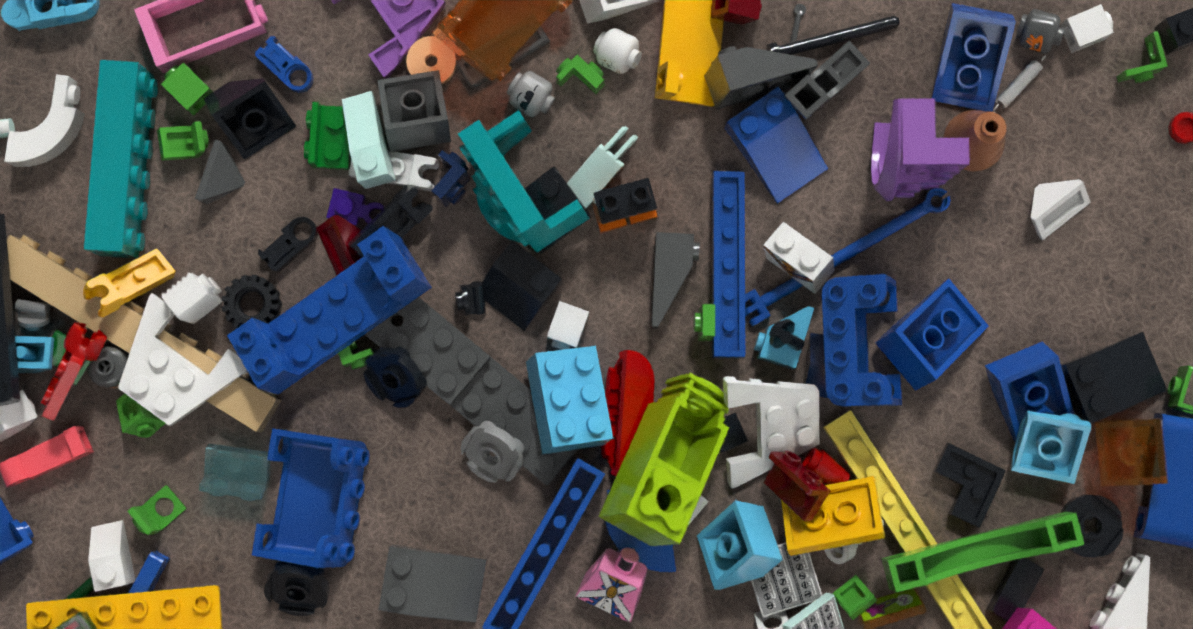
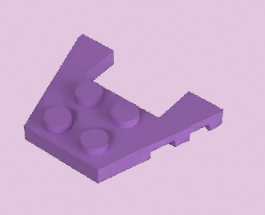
(408, 23)

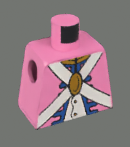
(614, 583)

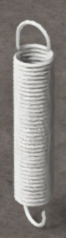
(1020, 83)

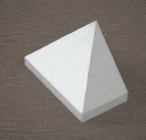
(1056, 204)

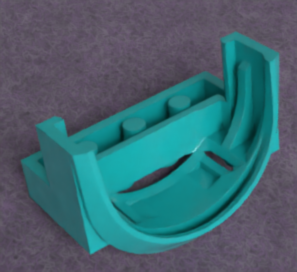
(493, 174)

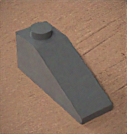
(672, 264)

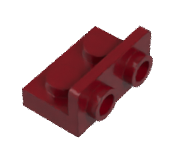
(796, 485)

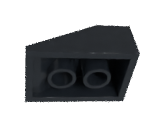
(1112, 378)

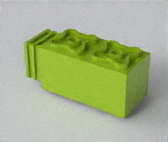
(668, 462)

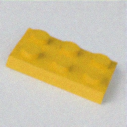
(845, 518)

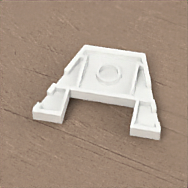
(164, 378)
(785, 421)

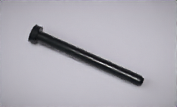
(835, 36)

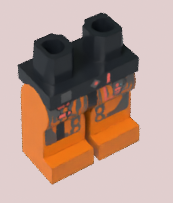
(624, 201)

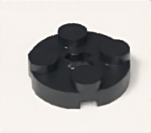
(408, 378)
(1108, 524)
(286, 577)

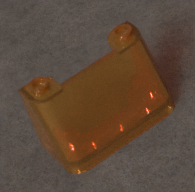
(493, 30)

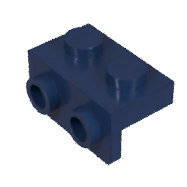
(451, 185)

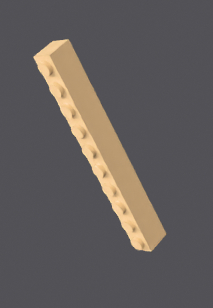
(63, 289)

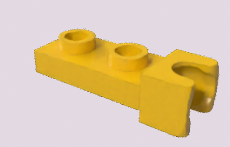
(128, 281)

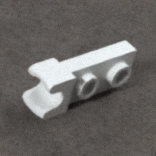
(409, 170)

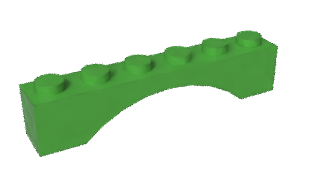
(983, 549)

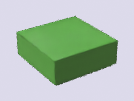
(854, 597)

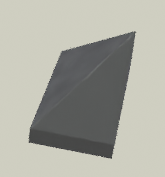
(220, 175)

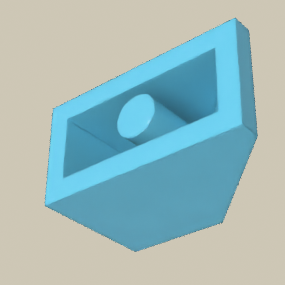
(34, 353)
(785, 355)

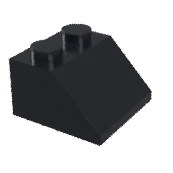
(519, 285)

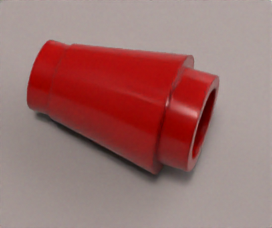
(825, 466)

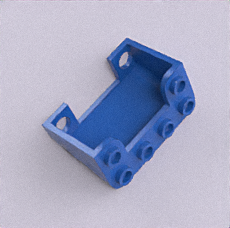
(846, 340)
(314, 500)
(1170, 505)

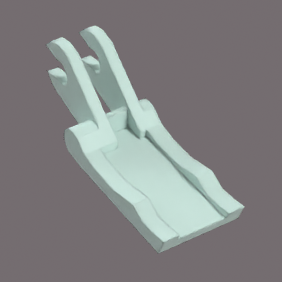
(599, 168)

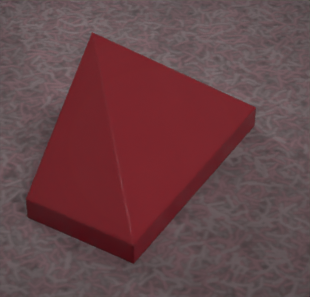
(335, 236)

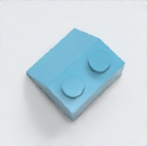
(739, 545)

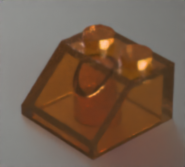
(1131, 452)

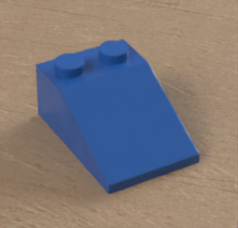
(972, 57)
(776, 145)
(932, 335)
(1029, 382)

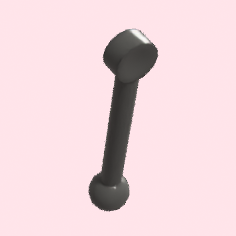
(799, 11)

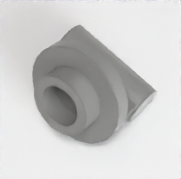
(33, 314)

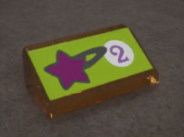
(892, 609)

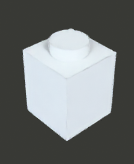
(1087, 28)
(567, 326)

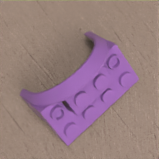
(909, 155)

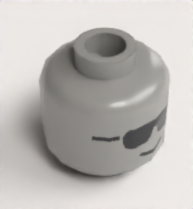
(530, 94)

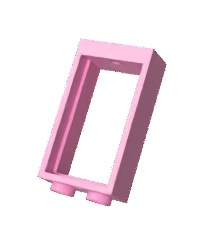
(149, 13)

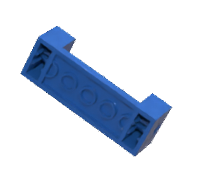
(331, 315)

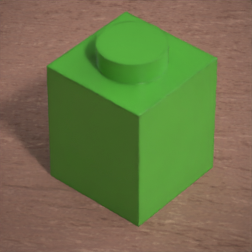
(186, 87)

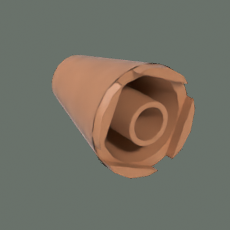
(985, 135)

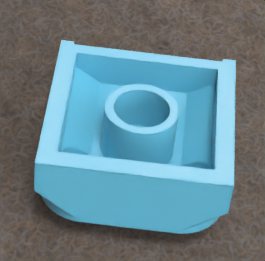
(1050, 445)

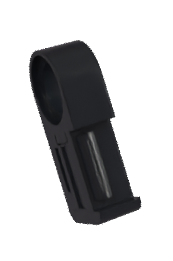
(287, 246)

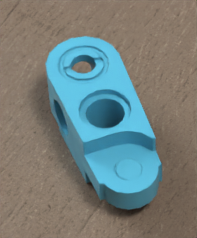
(29, 15)

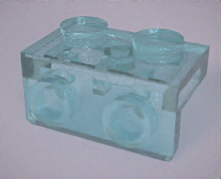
(235, 472)

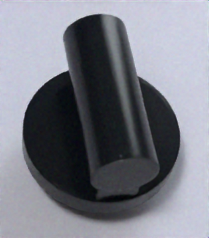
(471, 298)
(782, 334)

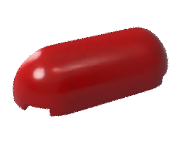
(627, 395)

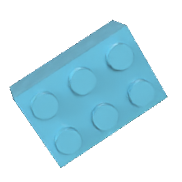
(569, 399)

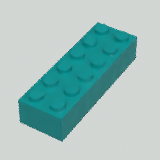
(120, 160)

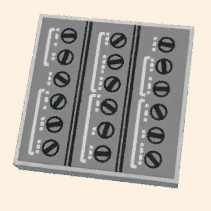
(787, 584)

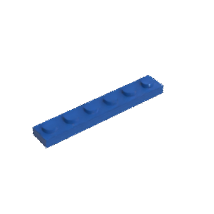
(728, 263)

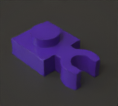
(351, 206)

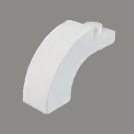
(53, 134)

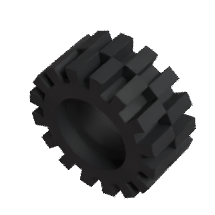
(243, 286)

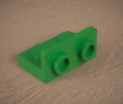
(328, 138)

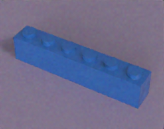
(545, 547)

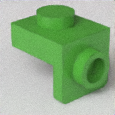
(589, 73)
(182, 141)
(705, 322)

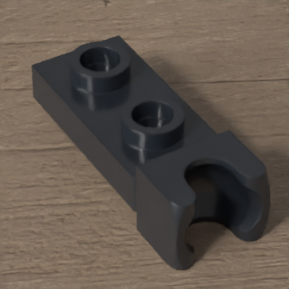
(397, 216)

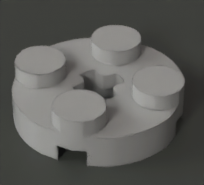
(489, 438)

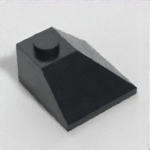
(249, 114)

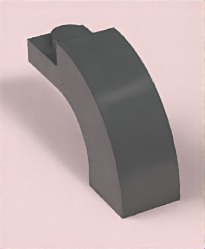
(827, 81)

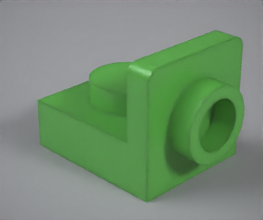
(355, 360)
(136, 418)

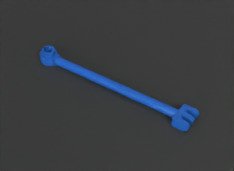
(925, 207)

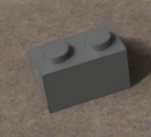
(414, 111)

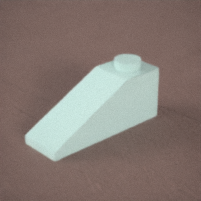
(367, 141)

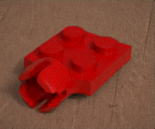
(77, 350)

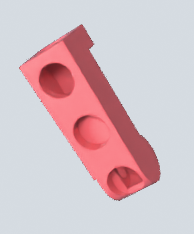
(46, 456)

